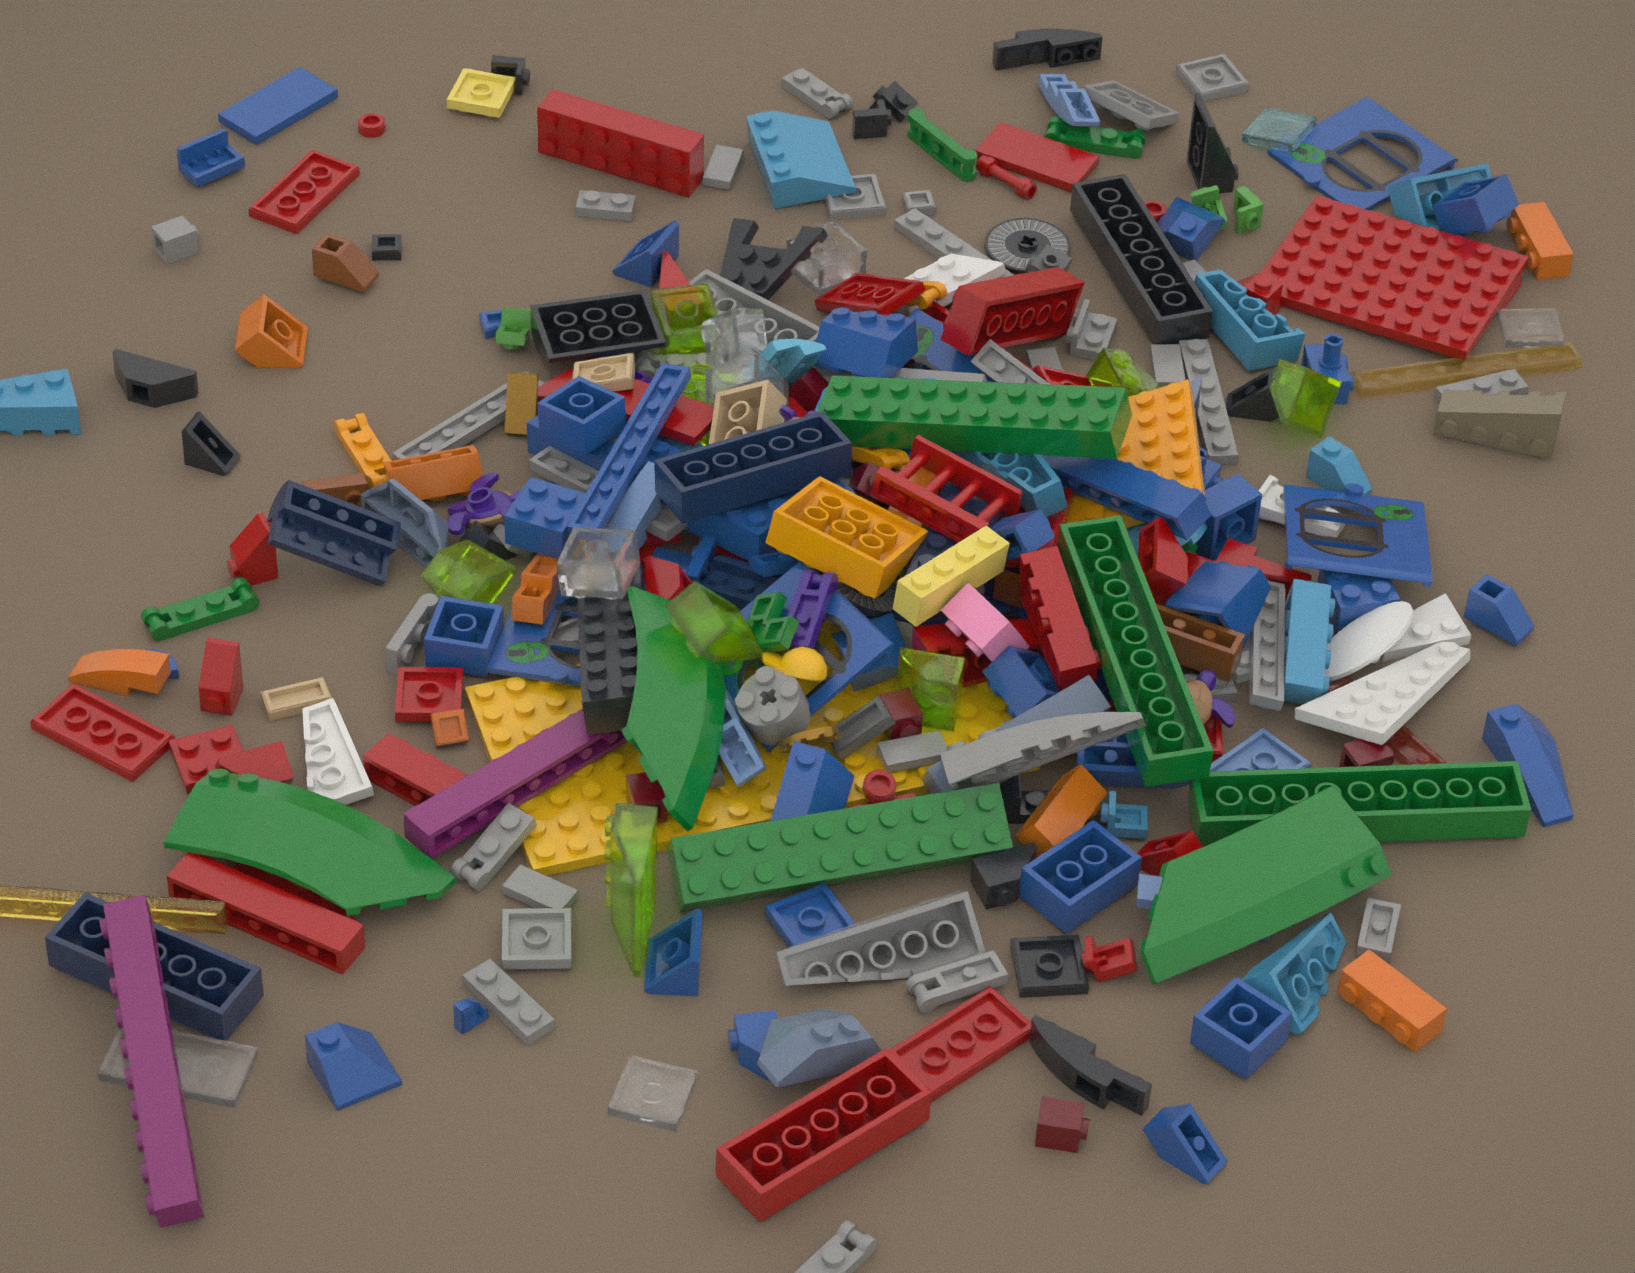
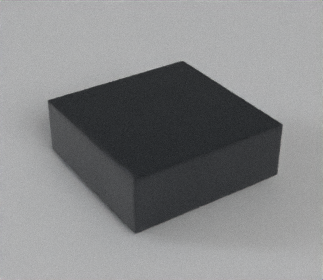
(386, 247)

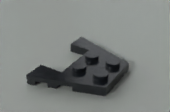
(762, 267)

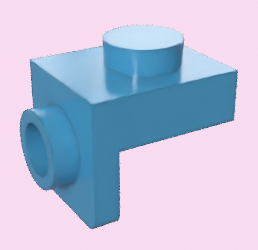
(1124, 819)

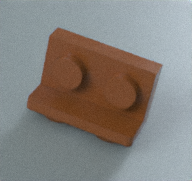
(342, 487)

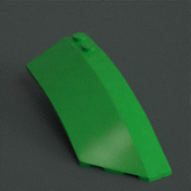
(674, 709)
(305, 841)
(1259, 883)

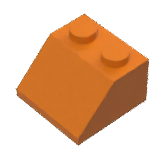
(270, 336)

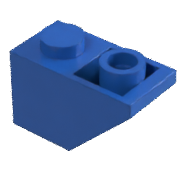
(1498, 610)

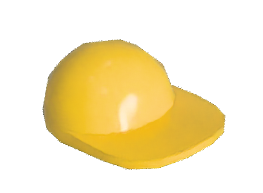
(798, 663)

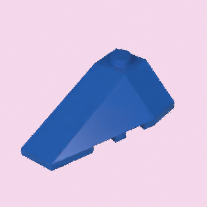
(1522, 737)
(811, 783)

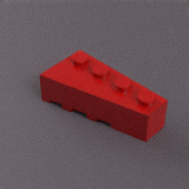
(1056, 617)
(942, 640)

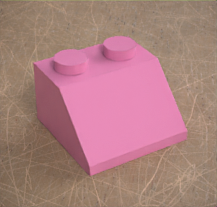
(981, 623)

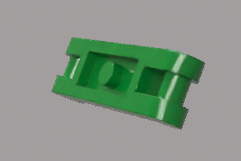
(1096, 139)
(941, 146)
(200, 610)

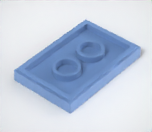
(1260, 752)

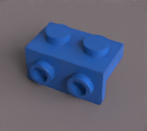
(208, 158)

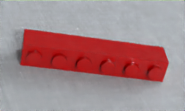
(270, 912)

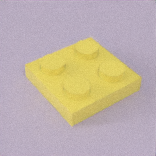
(481, 93)

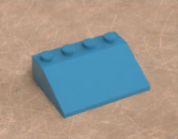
(797, 158)

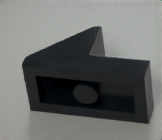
(1019, 803)

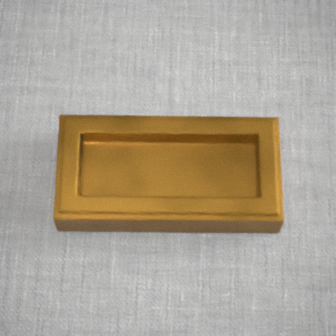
(520, 401)

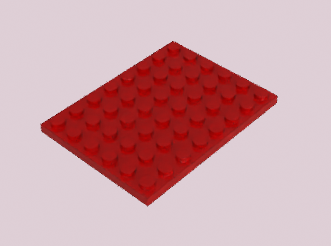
(1393, 276)

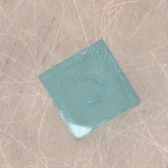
(1279, 129)

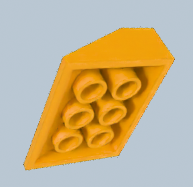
(845, 536)

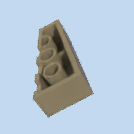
(1502, 420)

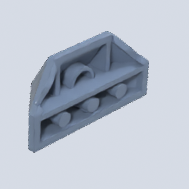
(421, 528)
(813, 1046)

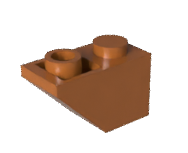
(342, 263)

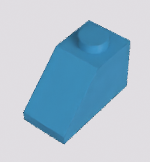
(1335, 466)

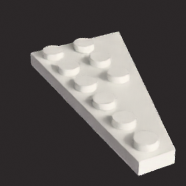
(1388, 697)

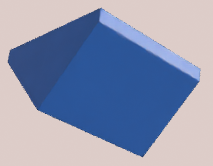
(644, 260)
(675, 958)

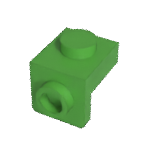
(1209, 199)
(1247, 210)
(514, 328)

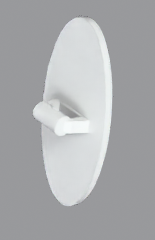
(1367, 638)

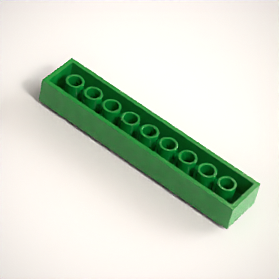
(980, 415)
(1134, 650)
(1390, 799)
(837, 847)

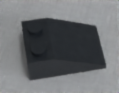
(1207, 154)

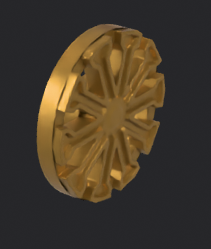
(812, 737)

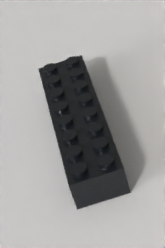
(1140, 260)
(607, 659)

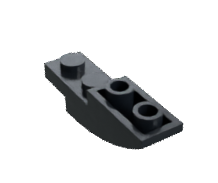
(1052, 46)
(1076, 1066)

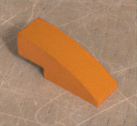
(537, 590)
(122, 670)

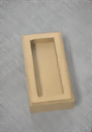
(290, 699)

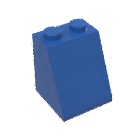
(1223, 595)

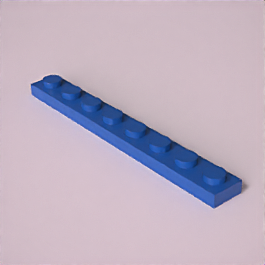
(631, 448)

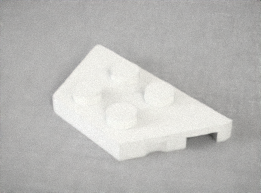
(957, 271)

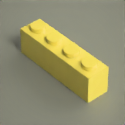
(939, 580)

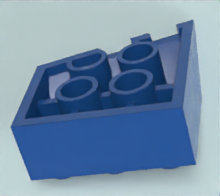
(866, 342)

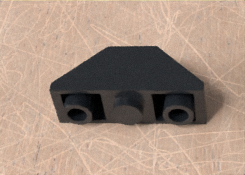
(153, 381)

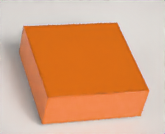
(449, 727)

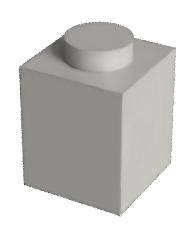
(175, 239)

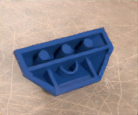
(1115, 765)

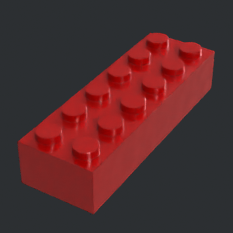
(620, 143)
(1012, 310)
(822, 1134)

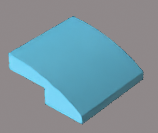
(793, 357)

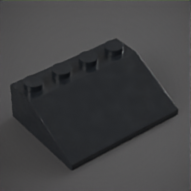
(595, 326)

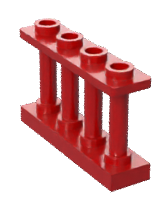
(935, 511)

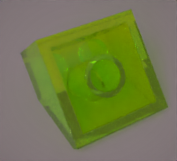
(681, 316)
(1303, 397)
(467, 573)
(935, 684)

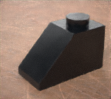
(1253, 399)
(999, 874)

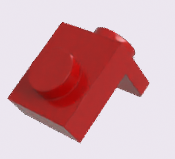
(1109, 959)

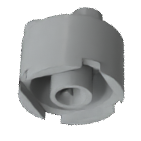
(772, 705)

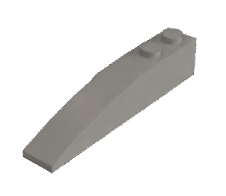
(778, 321)
(1031, 745)
(888, 944)

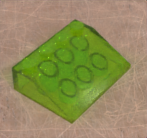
(632, 878)

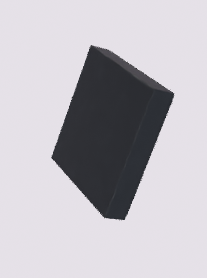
(1049, 966)

